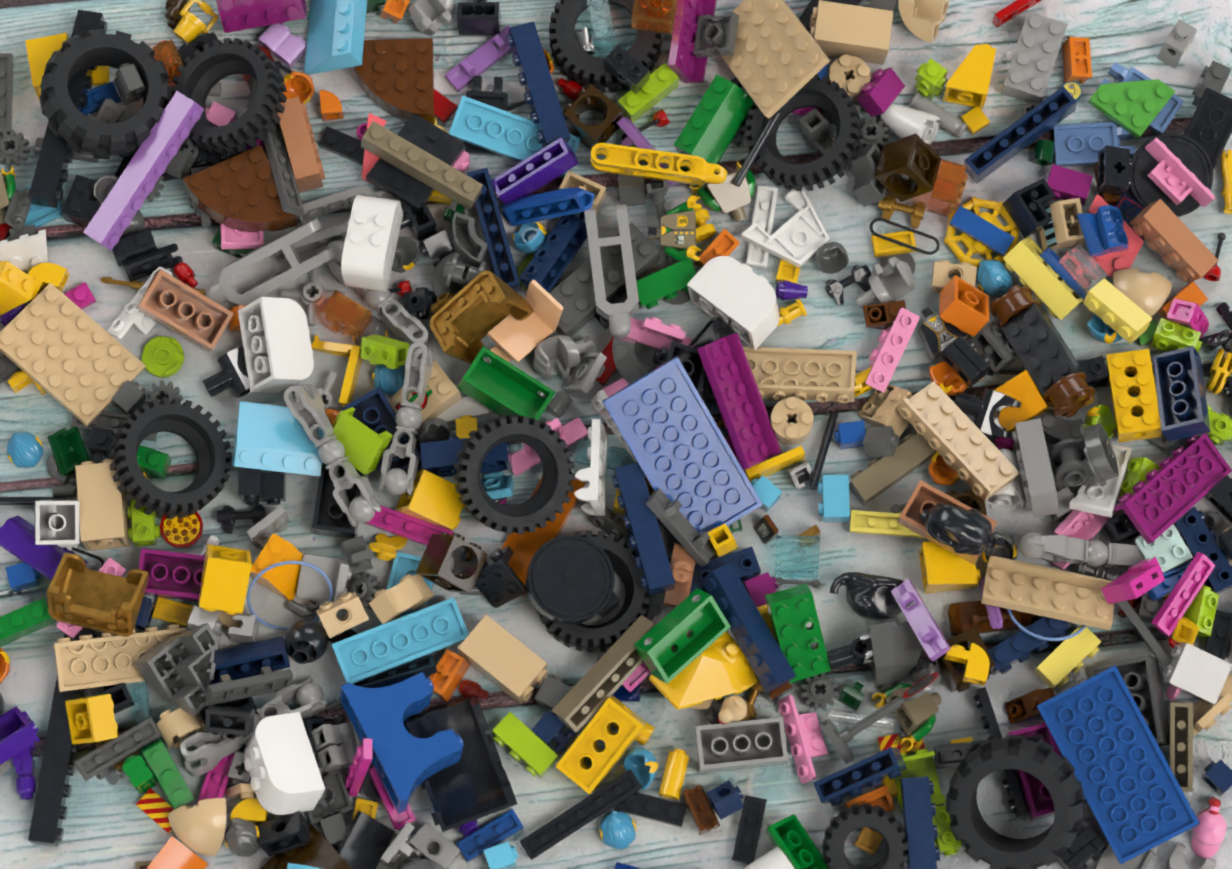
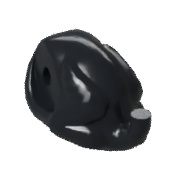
(960, 528)
(869, 594)

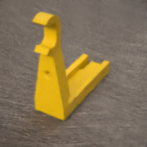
(349, 351)
(774, 464)

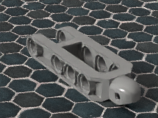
(325, 206)
(223, 289)
(618, 313)

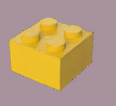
(91, 719)

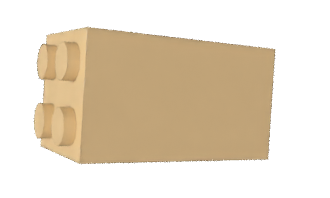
(852, 31)
(101, 507)
(503, 660)

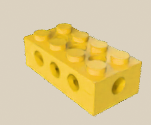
(1143, 385)
(586, 744)

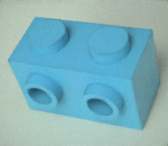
(835, 498)

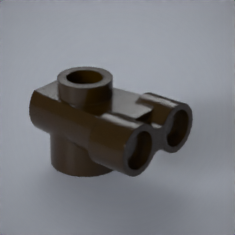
(173, 9)

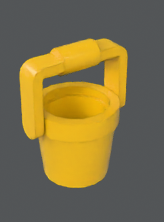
(190, 26)

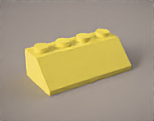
(1042, 279)

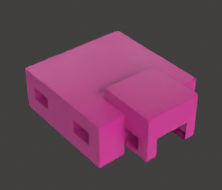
(1137, 576)

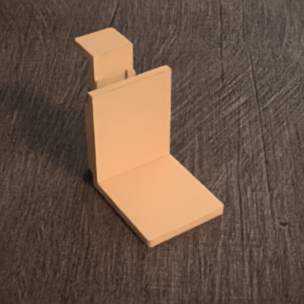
(518, 338)

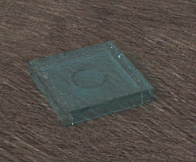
(797, 556)

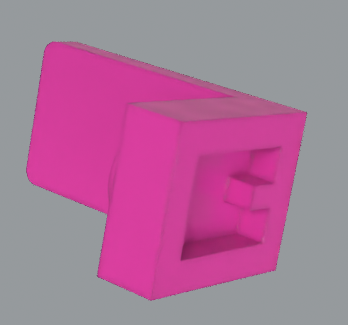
(1188, 314)

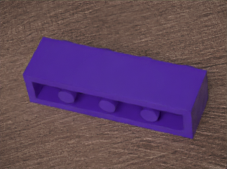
(535, 171)

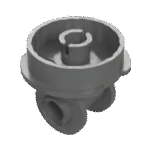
(453, 271)
(1095, 447)

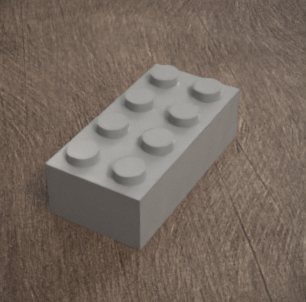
(1034, 58)
(1035, 468)
(741, 745)

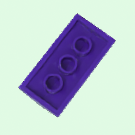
(19, 539)

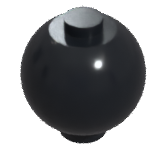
(306, 641)

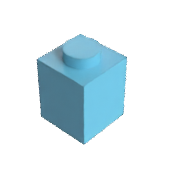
(767, 492)
(501, 856)

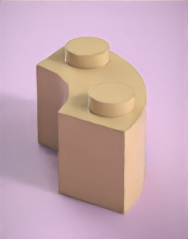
(408, 594)

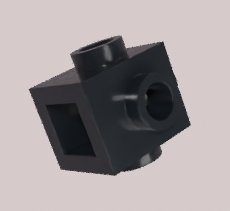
(419, 302)

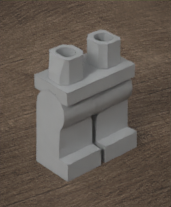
(339, 744)

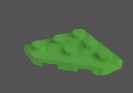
(1132, 103)

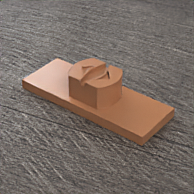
(682, 569)

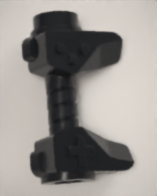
(859, 275)
(228, 516)

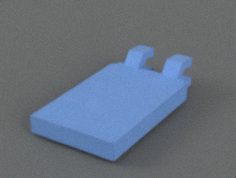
(1169, 110)
(1081, 142)

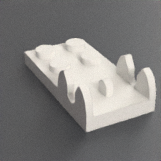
(595, 491)

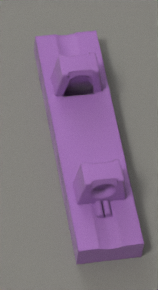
(479, 61)
(635, 137)
(920, 620)

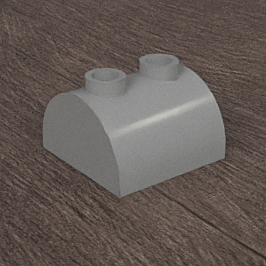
(56, 522)

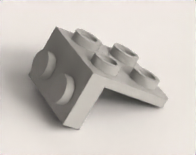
(313, 584)

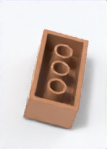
(301, 145)
(1173, 241)
(184, 310)
(924, 498)

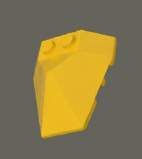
(713, 674)

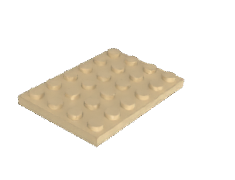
(773, 53)
(68, 354)

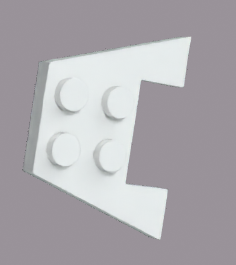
(797, 238)

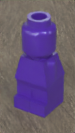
(24, 767)

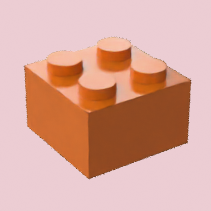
(964, 306)

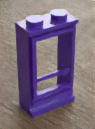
(16, 733)

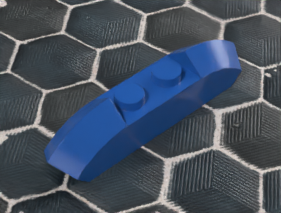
(547, 206)

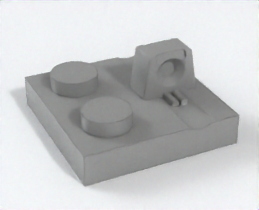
(583, 375)
(274, 522)
(400, 844)

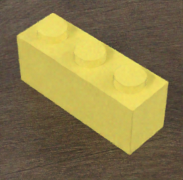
(1117, 310)
(1068, 658)

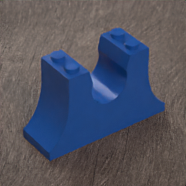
(397, 755)

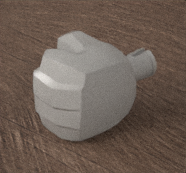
(431, 14)
(888, 283)
(561, 353)

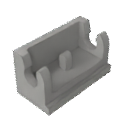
(247, 631)

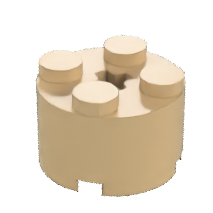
(851, 68)
(792, 409)
(178, 726)

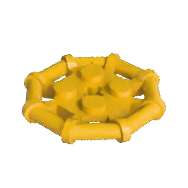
(972, 246)

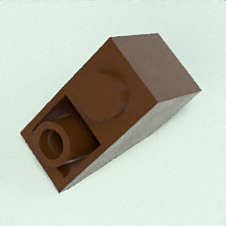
(882, 315)
(1025, 706)

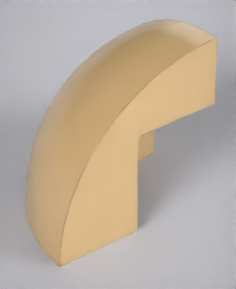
(923, 16)
(1143, 289)
(201, 825)

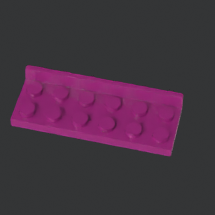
(681, 57)
(739, 400)
(1174, 486)

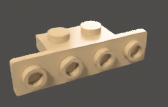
(1205, 713)

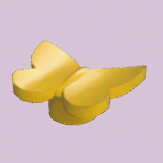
(386, 547)

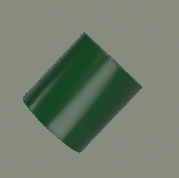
(1044, 152)

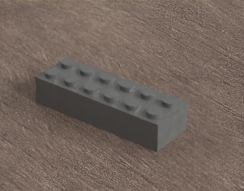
(577, 290)

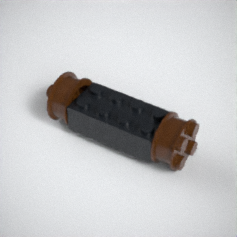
(1042, 351)

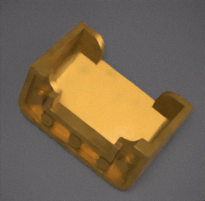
(474, 313)
(95, 597)

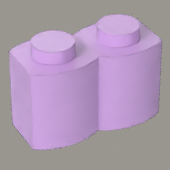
(282, 44)

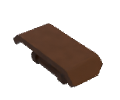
(974, 614)

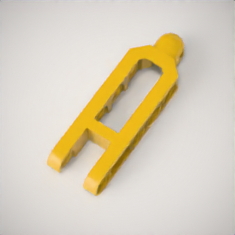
(625, 159)

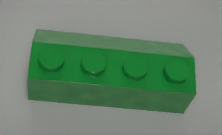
(715, 121)
(795, 844)

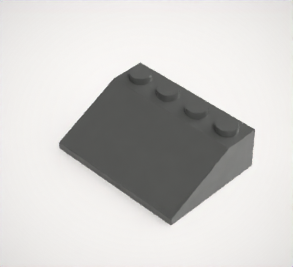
(1145, 686)

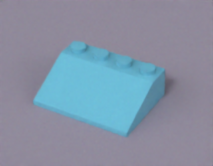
(335, 35)
(273, 441)

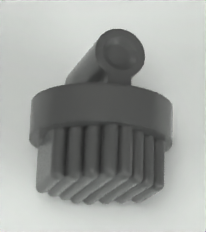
(713, 711)

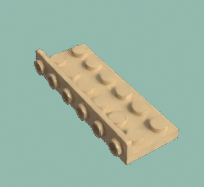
(804, 373)
(958, 441)
(1047, 592)
(105, 659)

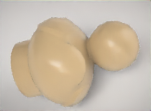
(732, 710)

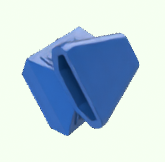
(1103, 231)

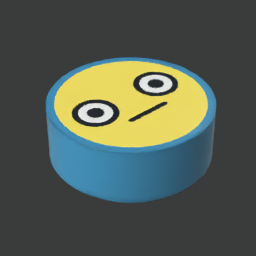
(1074, 89)

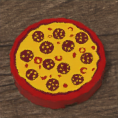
(182, 531)

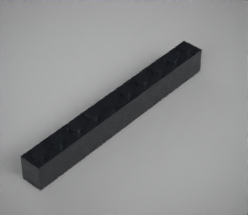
(54, 154)
(55, 768)

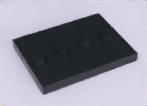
(431, 140)

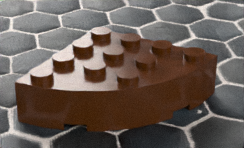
(399, 76)
(240, 193)

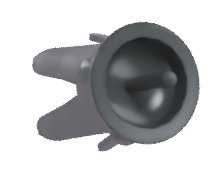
(587, 42)

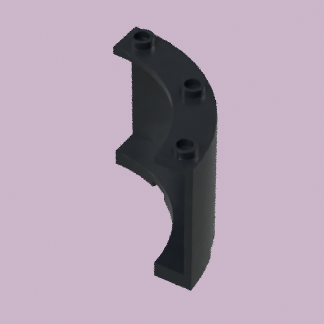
(475, 783)

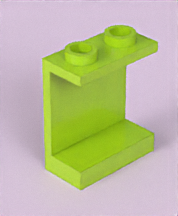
(360, 443)
(921, 766)

